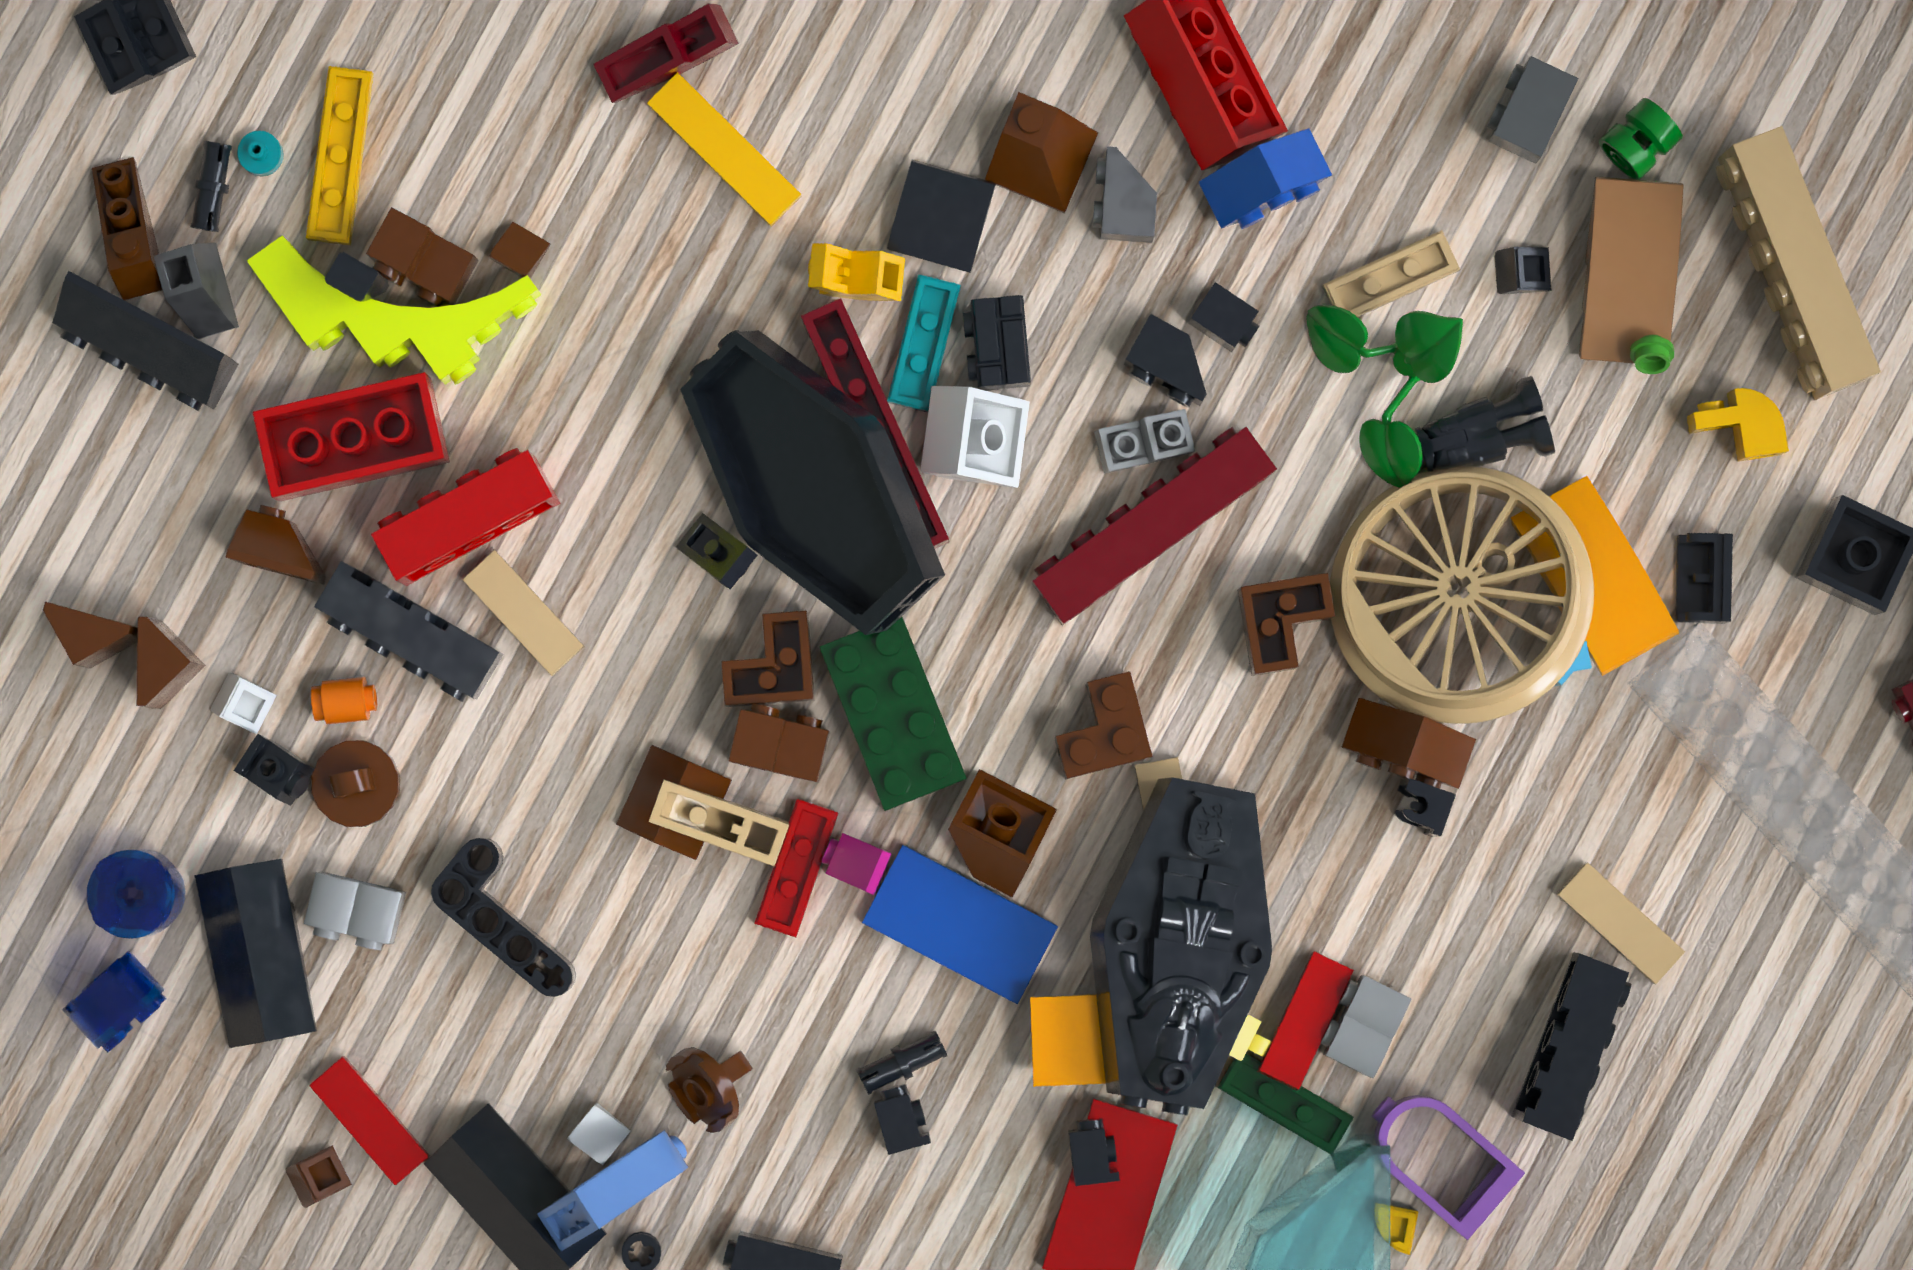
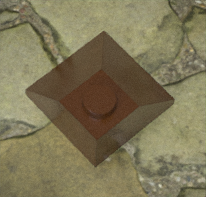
(1041, 153)
(274, 545)
(999, 831)

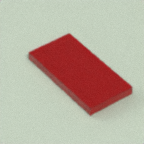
(1107, 1222)

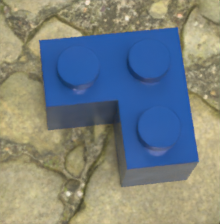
(1265, 178)

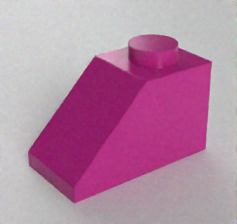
(856, 862)

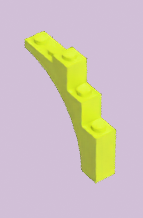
(385, 329)

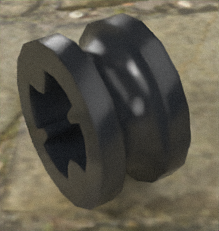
(647, 1239)

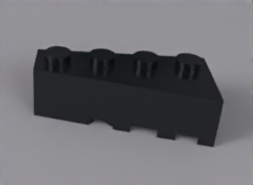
(409, 631)
(1572, 1046)

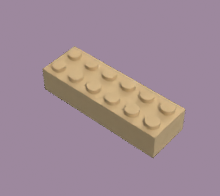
(1796, 264)

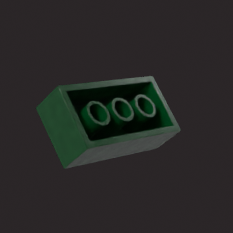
(893, 714)

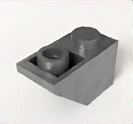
(1127, 203)
(197, 288)

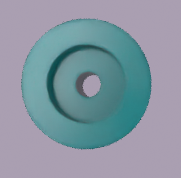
(264, 162)

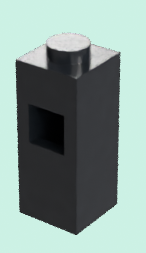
(765, 1253)

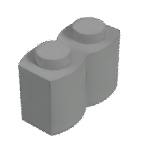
(354, 909)
(1365, 1026)

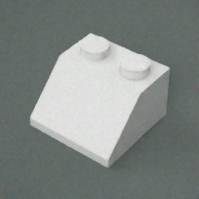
(974, 436)

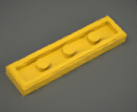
(724, 149)
(339, 155)

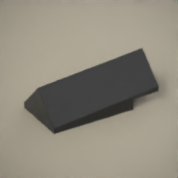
(256, 953)
(504, 1189)

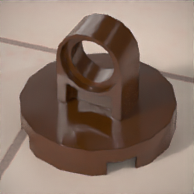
(355, 783)
(705, 1087)

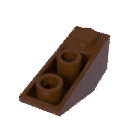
(126, 228)

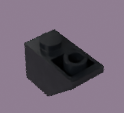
(1168, 358)

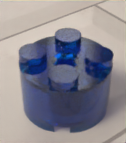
(121, 914)
(114, 1000)

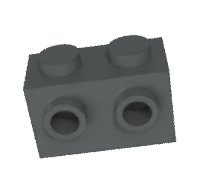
(1532, 108)

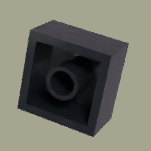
(1858, 555)

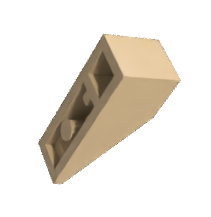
(719, 822)

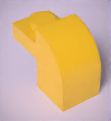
(855, 273)
(1754, 421)

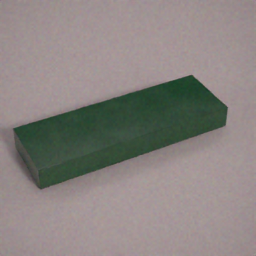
(1291, 1108)

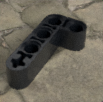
(508, 924)

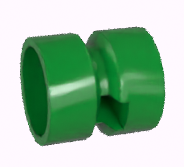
(1651, 128)

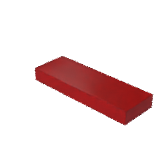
(796, 868)
(1305, 1020)
(369, 1120)

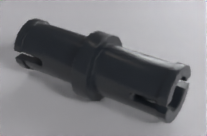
(211, 186)
(901, 1062)

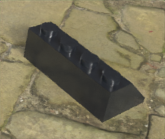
(143, 342)

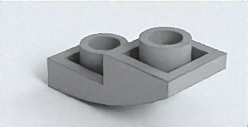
(1144, 441)

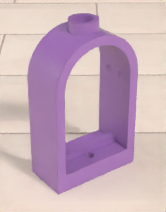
(1488, 1192)

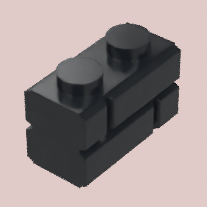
(999, 343)

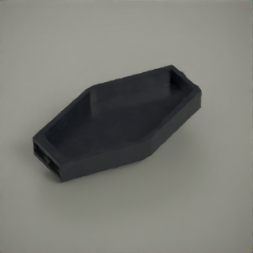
(811, 481)
(1180, 944)

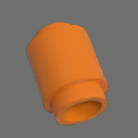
(343, 700)

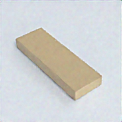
(1393, 276)
(523, 613)
(1620, 923)

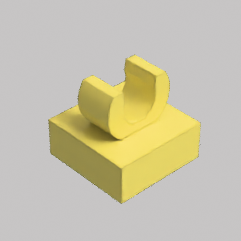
(1250, 1040)

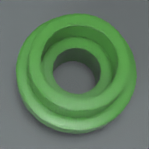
(1652, 354)

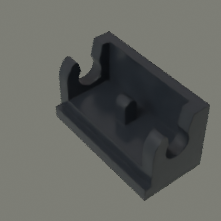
(1704, 578)
(1432, 806)

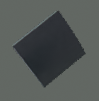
(134, 40)
(941, 216)

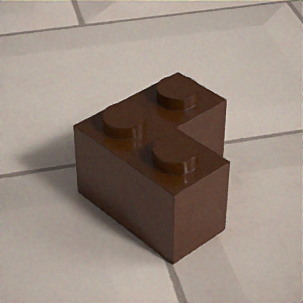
(417, 255)
(1270, 612)
(785, 671)
(1118, 731)
(778, 744)
(1408, 744)

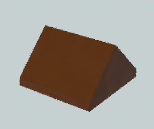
(87, 636)
(162, 664)
(661, 766)

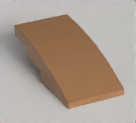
(1630, 265)

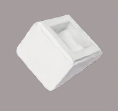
(242, 703)
(598, 1134)

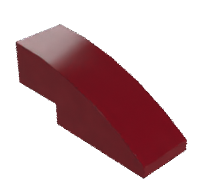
(665, 52)

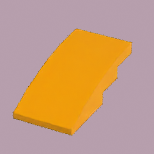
(1627, 607)
(1066, 1041)

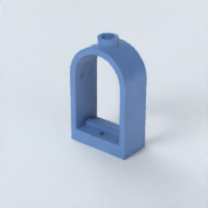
(614, 1189)

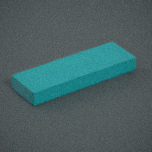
(923, 342)

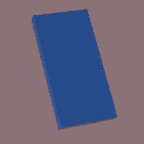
(960, 924)

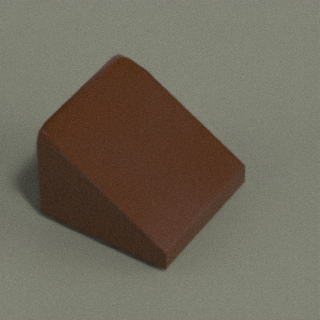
(519, 250)
(318, 1177)

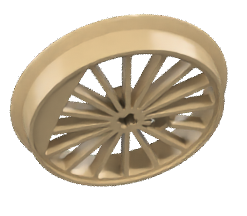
(1376, 655)

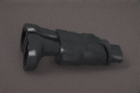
(1473, 434)

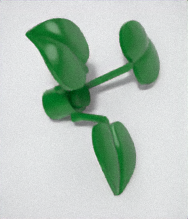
(1423, 351)

